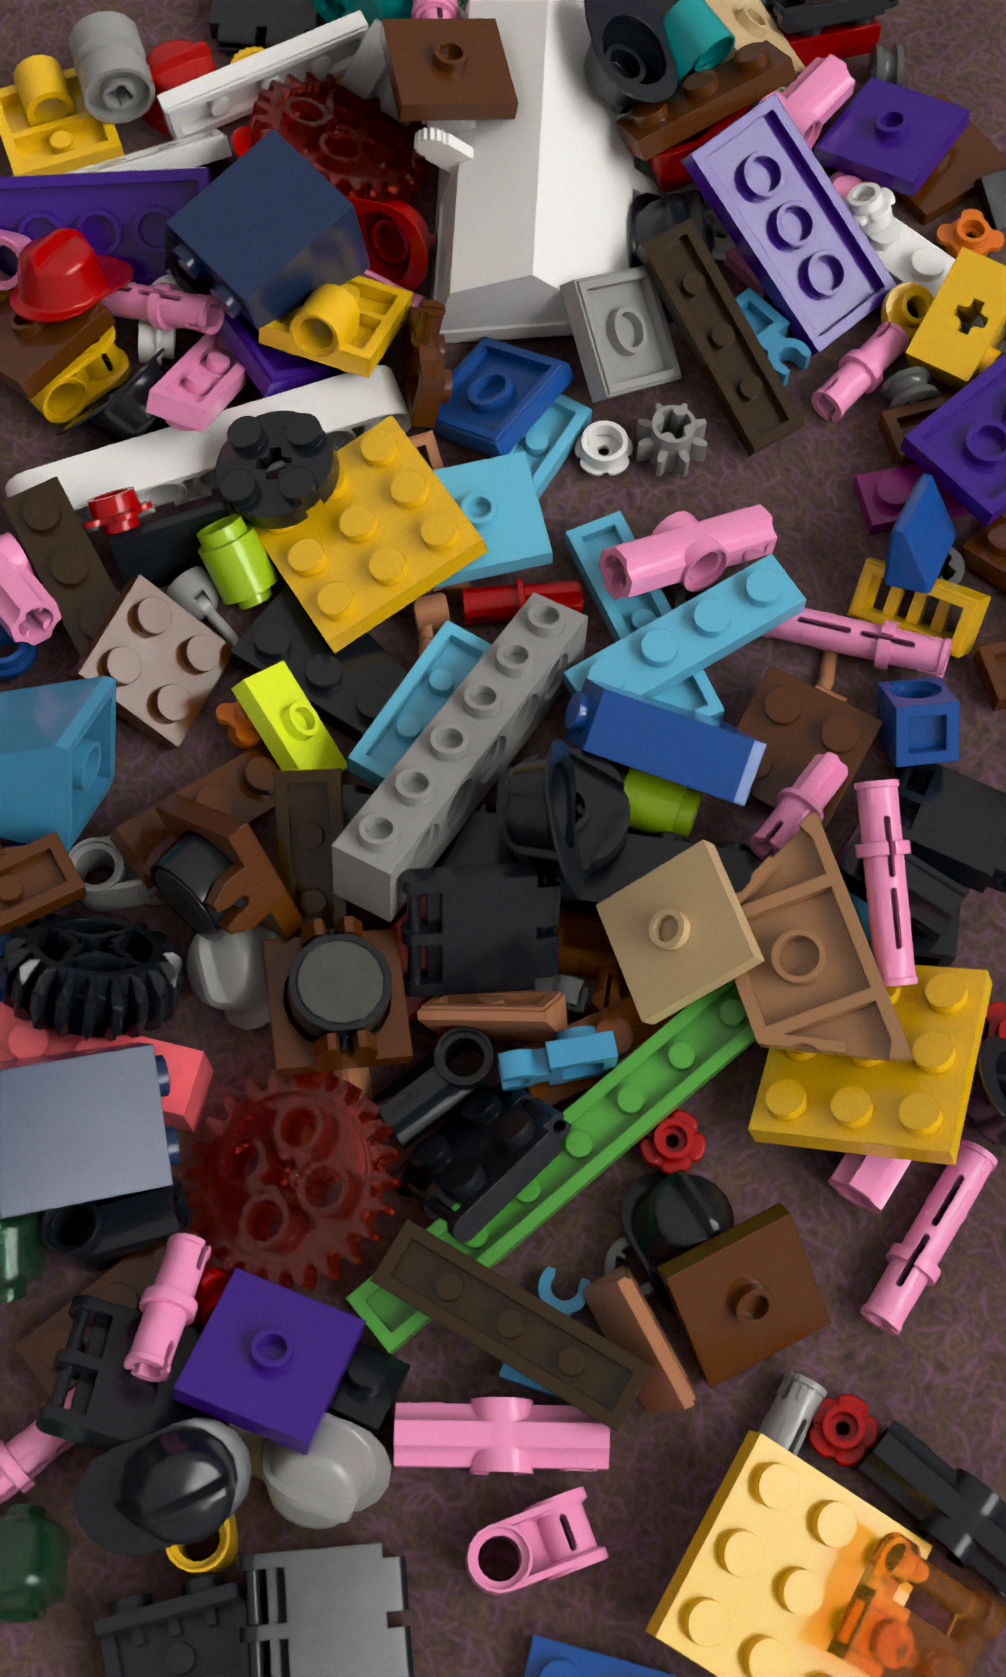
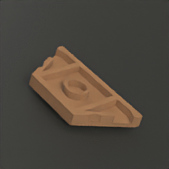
(818, 972)

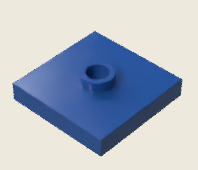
(499, 396)

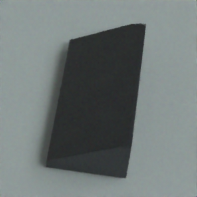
(164, 546)

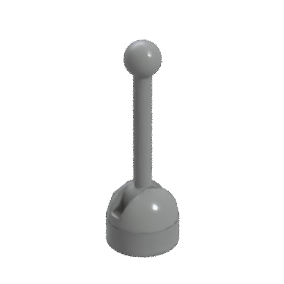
(199, 597)

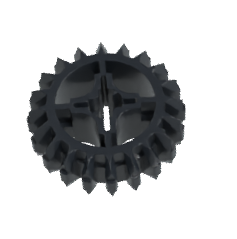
(91, 976)

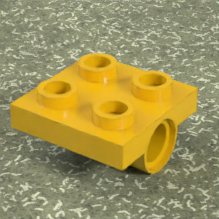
(47, 122)
(342, 325)

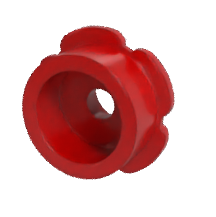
(670, 1159)
(845, 1449)

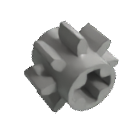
(671, 439)

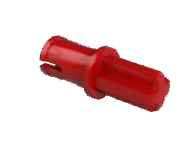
(504, 601)

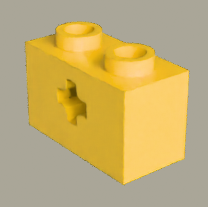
(970, 289)

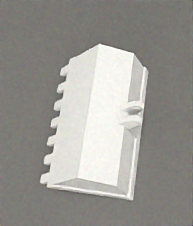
(533, 193)

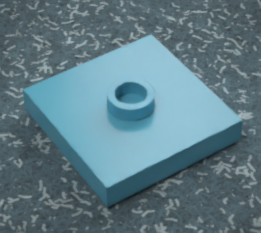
(504, 510)

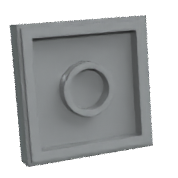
(620, 333)

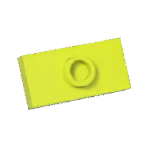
(287, 720)

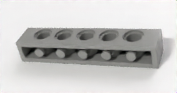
(458, 756)

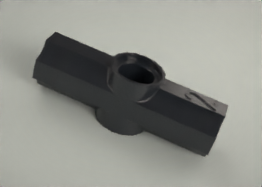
(942, 1502)

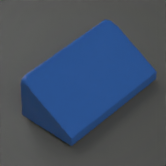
(919, 539)

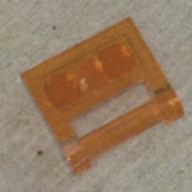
(891, 1641)

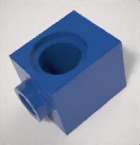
(918, 721)

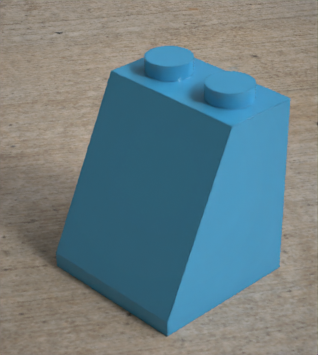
(55, 757)

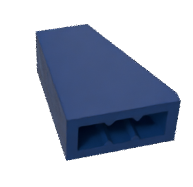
(664, 740)

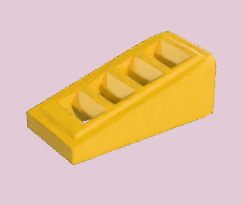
(950, 594)

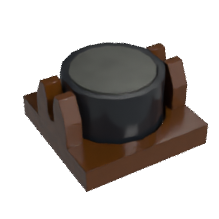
(217, 873)
(336, 997)

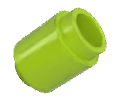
(236, 561)
(660, 803)

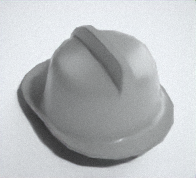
(232, 975)
(321, 1489)

